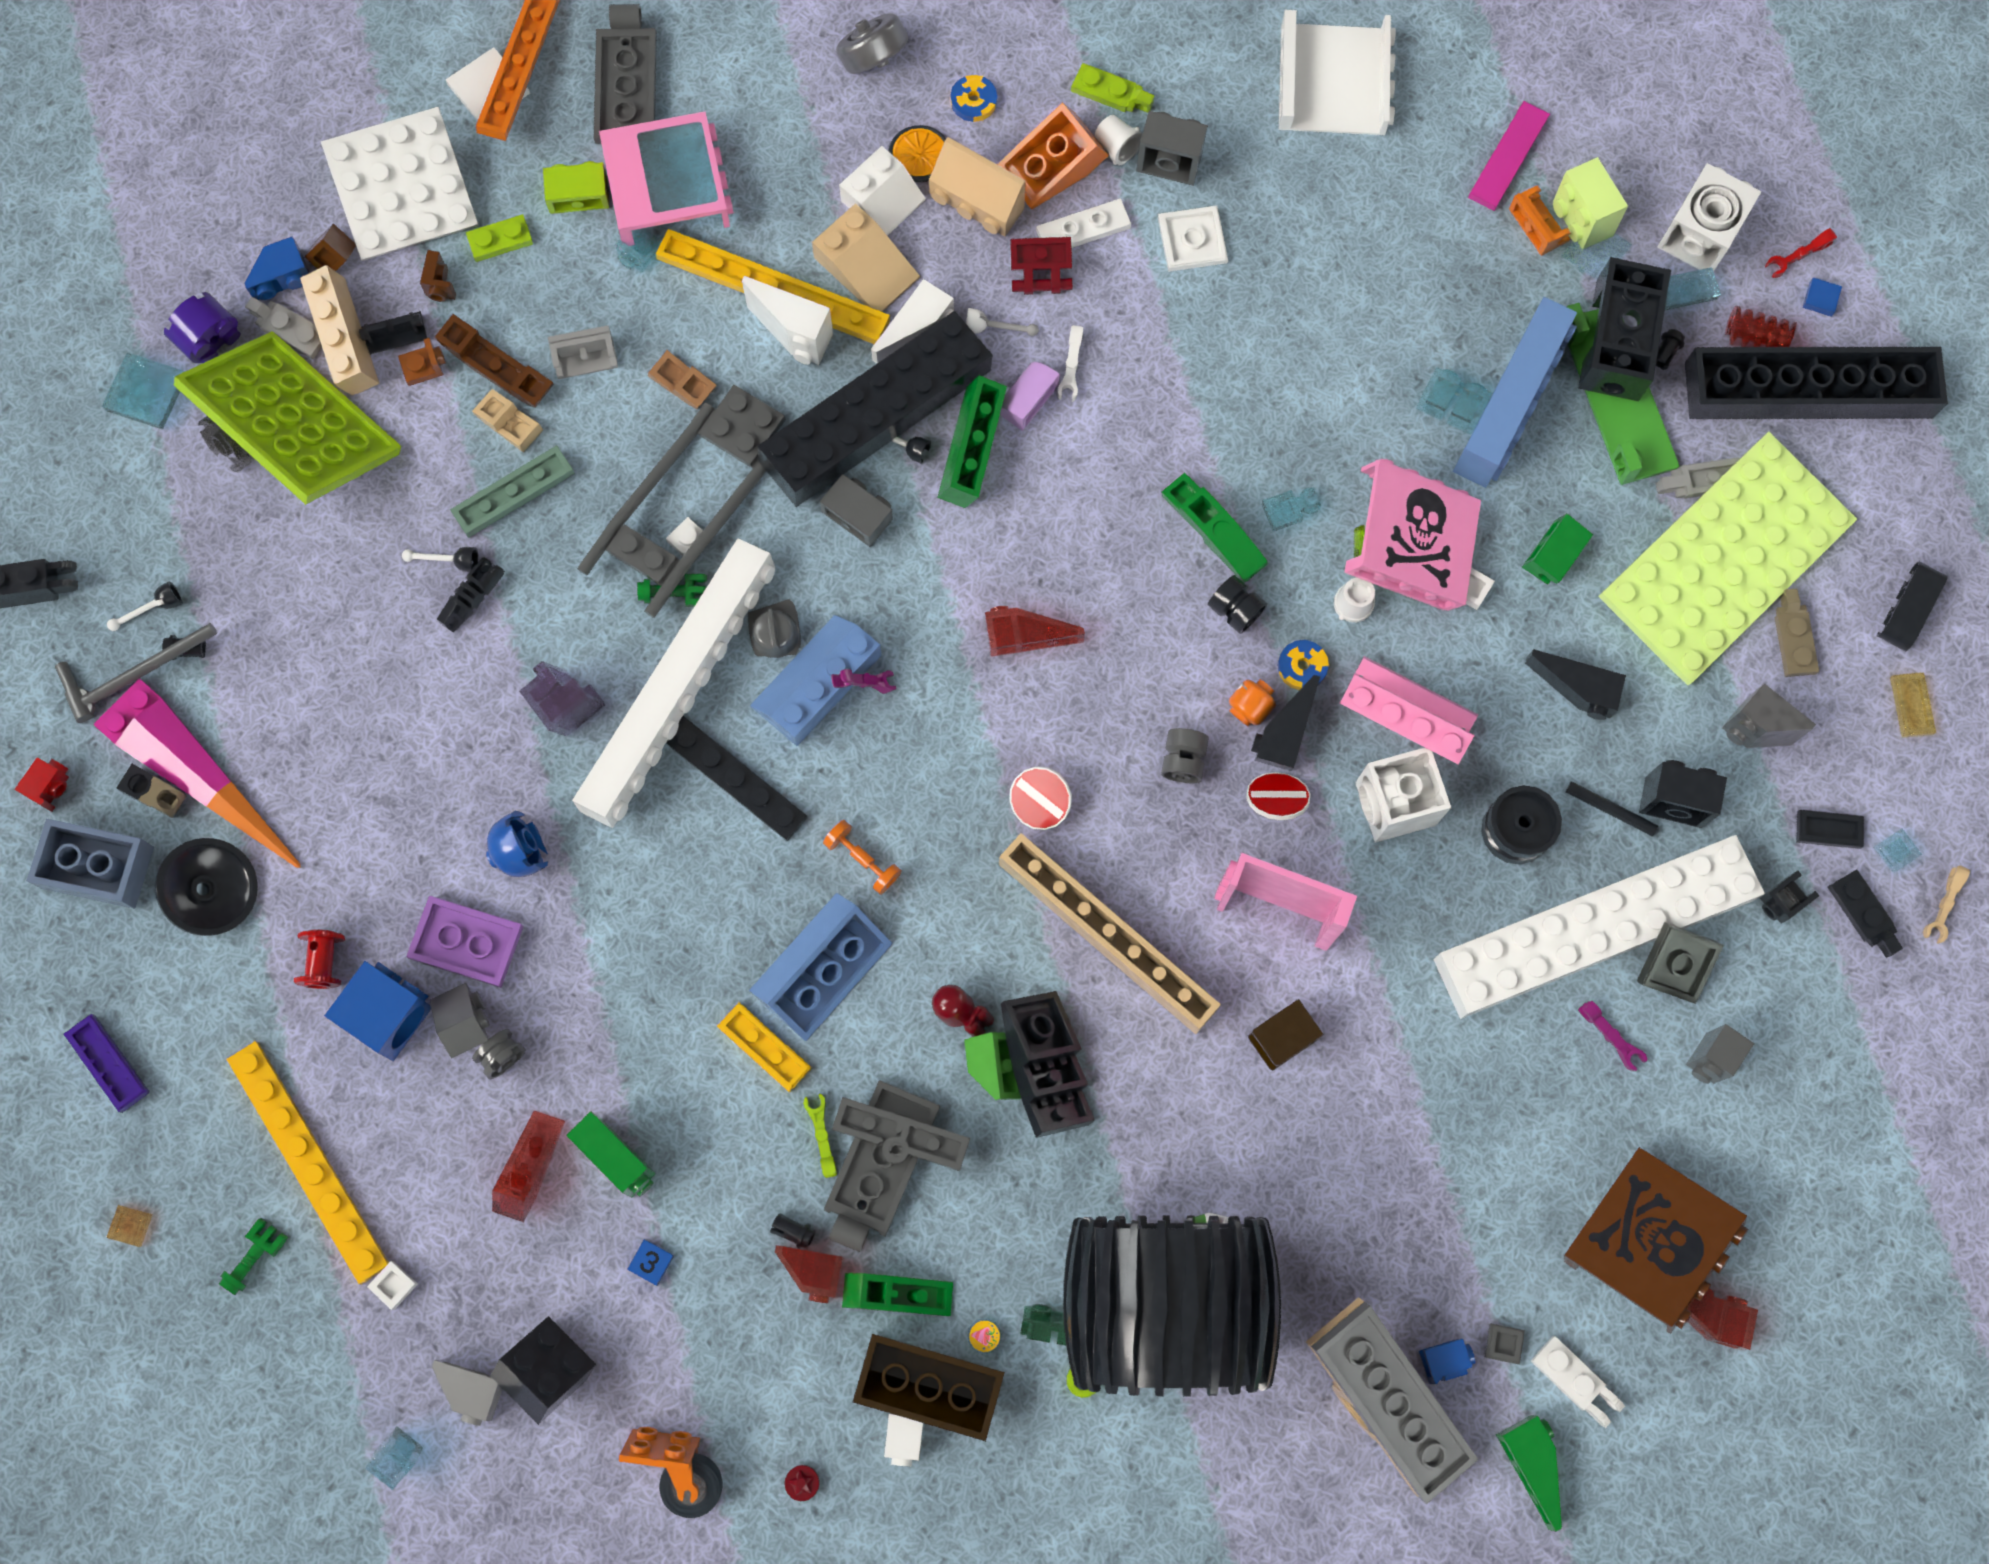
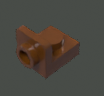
(434, 278)

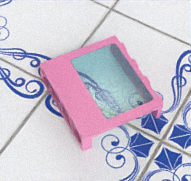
(664, 173)

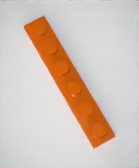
(516, 68)

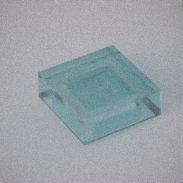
(1897, 850)

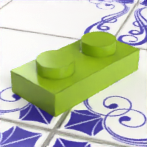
(499, 238)

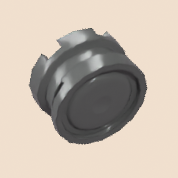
(498, 1054)

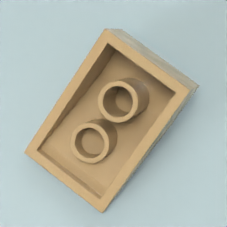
(864, 259)

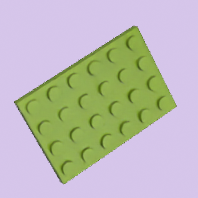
(287, 416)

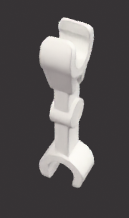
(1069, 379)

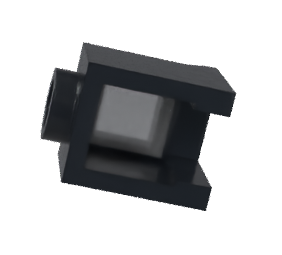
(1786, 899)

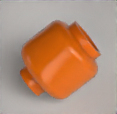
(1252, 702)

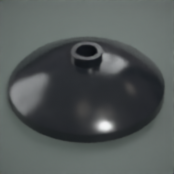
(229, 885)

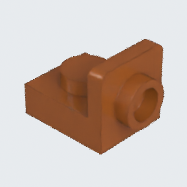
(422, 363)

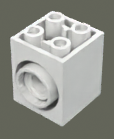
(1709, 218)
(1402, 794)

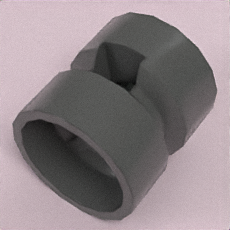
(1185, 754)

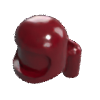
(957, 1009)

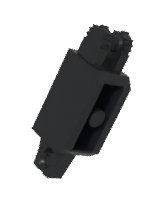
(34, 582)

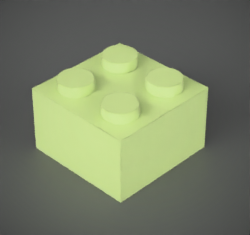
(1589, 203)

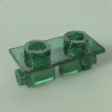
(1040, 1322)

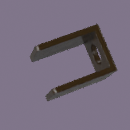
(1285, 1035)

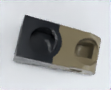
(151, 791)

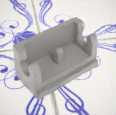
(583, 352)

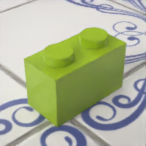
(576, 187)

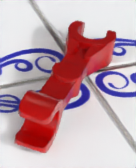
(1821, 242)

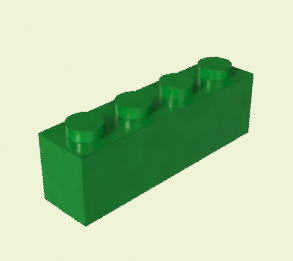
(972, 442)

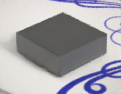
(1504, 1344)

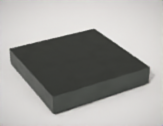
(1680, 963)

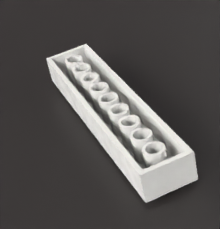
(1597, 926)

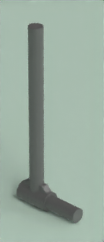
(83, 702)

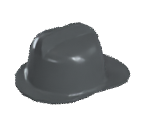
(775, 630)

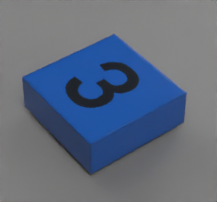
(650, 1262)

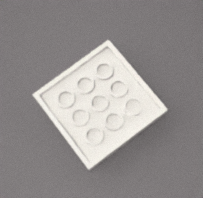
(399, 183)

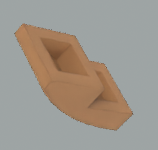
(681, 380)

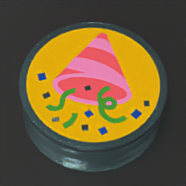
(984, 1336)

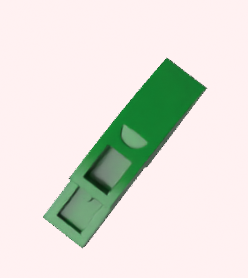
(1216, 527)

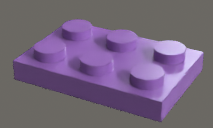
(465, 941)

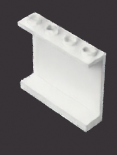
(1336, 77)

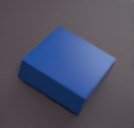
(1822, 297)

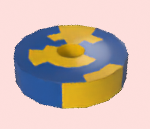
(973, 86)
(1302, 651)

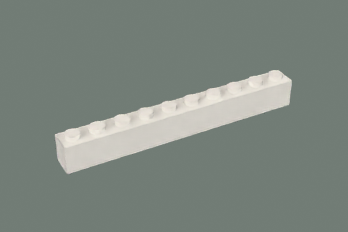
(675, 684)

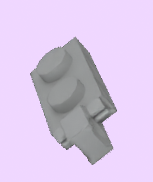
(289, 326)
(1694, 479)

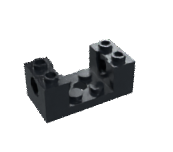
(1621, 355)

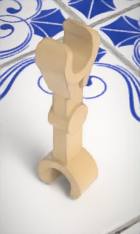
(1955, 881)

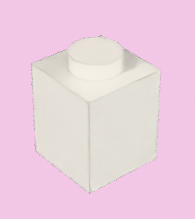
(903, 1440)

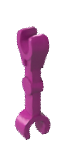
(878, 682)
(1593, 1014)

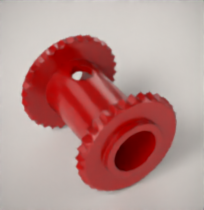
(319, 959)

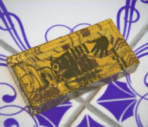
(1913, 705)

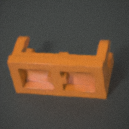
(1538, 221)

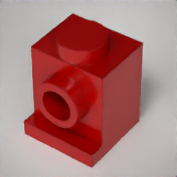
(44, 782)

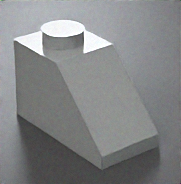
(468, 1391)

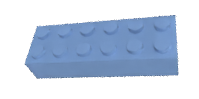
(1517, 393)

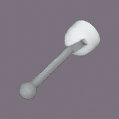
(978, 322)

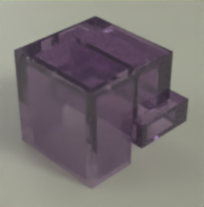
(560, 699)

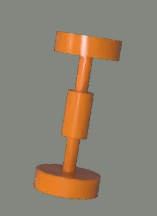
(838, 835)

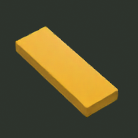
(764, 1047)

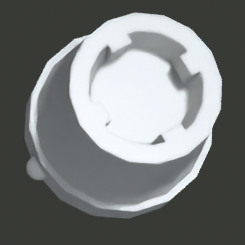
(1118, 139)
(1355, 600)

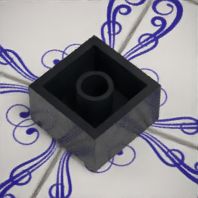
(1683, 794)
(543, 1370)

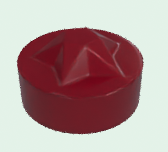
(802, 1483)

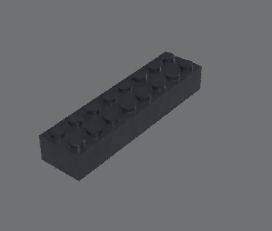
(1815, 382)
(874, 408)

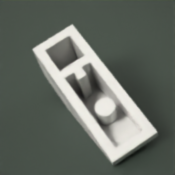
(919, 313)

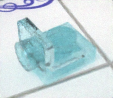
(641, 253)

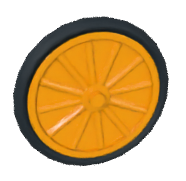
(917, 150)

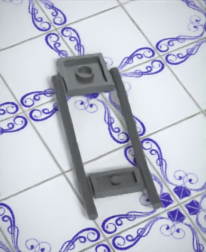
(734, 427)

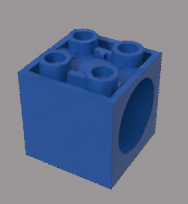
(379, 1009)

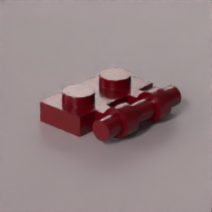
(1041, 254)

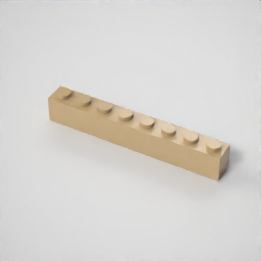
(1108, 933)

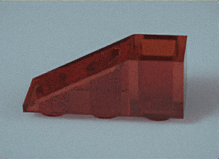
(1724, 1321)

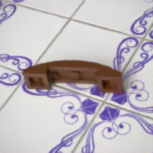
(492, 363)

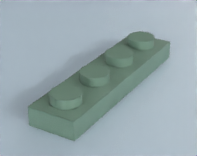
(512, 491)

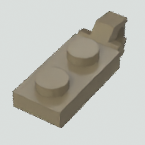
(1795, 636)

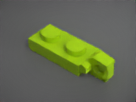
(1111, 90)

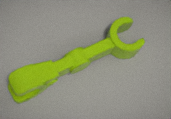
(821, 1135)

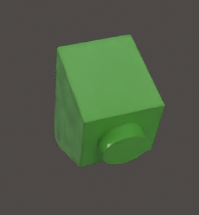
(991, 1065)

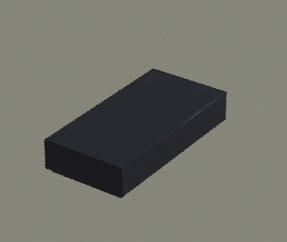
(1830, 829)

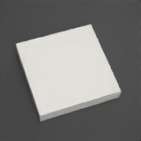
(475, 80)
(1192, 238)

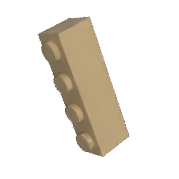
(339, 330)

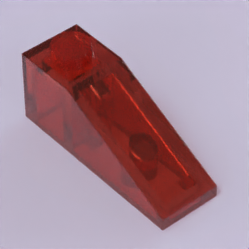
(1022, 631)
(526, 1167)

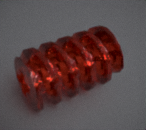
(1758, 330)

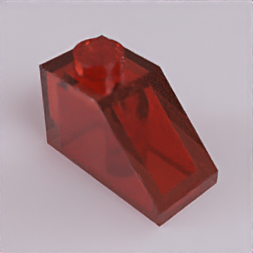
(813, 1272)

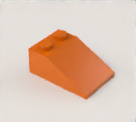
(1054, 156)

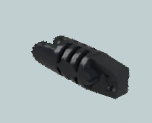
(470, 594)

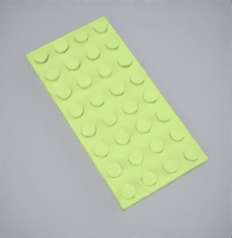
(1727, 558)

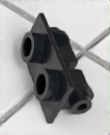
(393, 332)

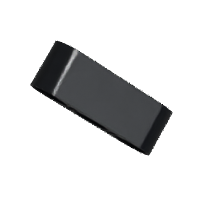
(1913, 606)

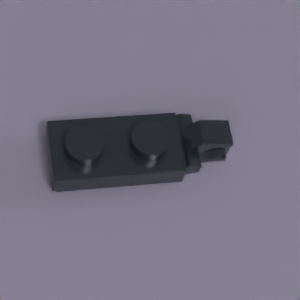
(1866, 913)

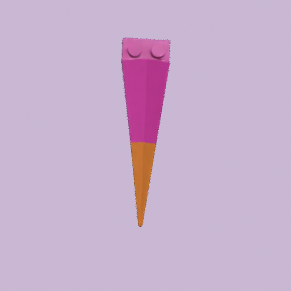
(158, 738)

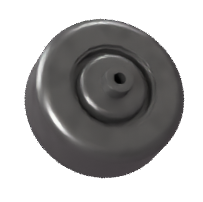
(872, 43)

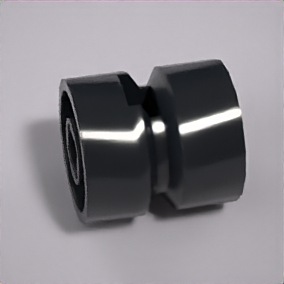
(1237, 604)

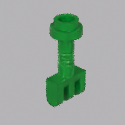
(689, 590)
(233, 1281)

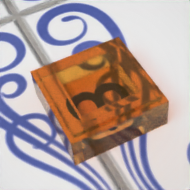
(129, 1226)

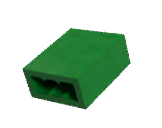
(612, 1155)

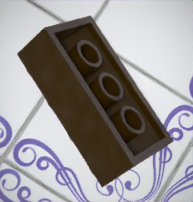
(928, 1387)

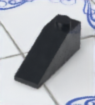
(1582, 684)
(1284, 733)

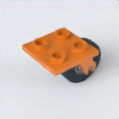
(689, 1481)

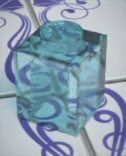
(394, 1458)

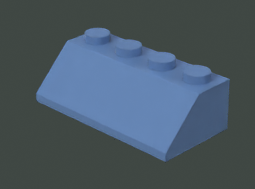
(805, 689)
(821, 966)

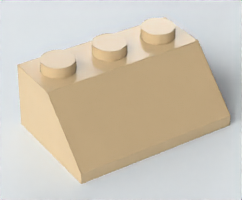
(977, 188)

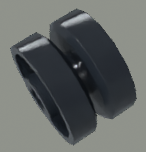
(1512, 811)

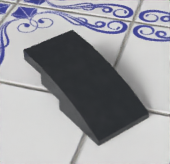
(1046, 1063)

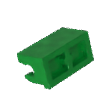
(1557, 549)

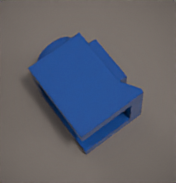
(1447, 1360)

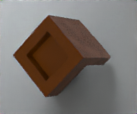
(331, 249)

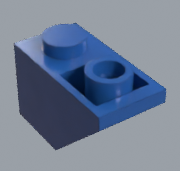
(276, 270)

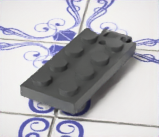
(624, 73)
(871, 1177)

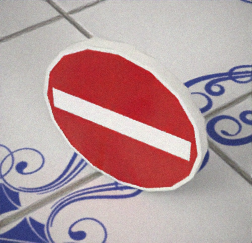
(1278, 796)
(1040, 798)

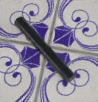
(1611, 808)

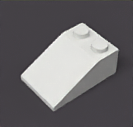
(793, 320)

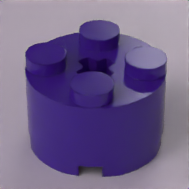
(201, 328)

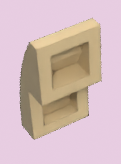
(507, 420)

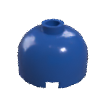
(511, 842)

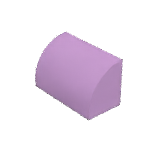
(1029, 394)

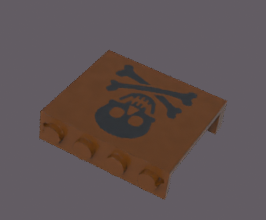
(1657, 1239)

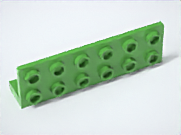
(1628, 427)

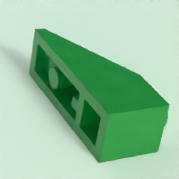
(897, 1294)
(1535, 1461)

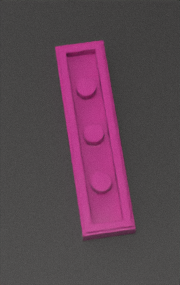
(1508, 156)

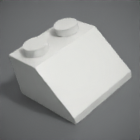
(882, 190)

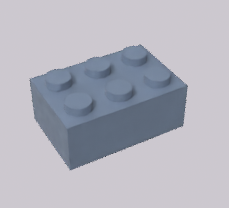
(90, 863)

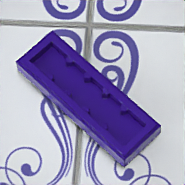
(106, 1063)

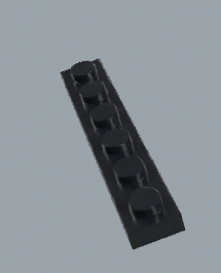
(736, 779)

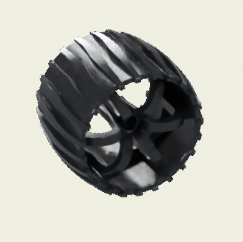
(1172, 1304)

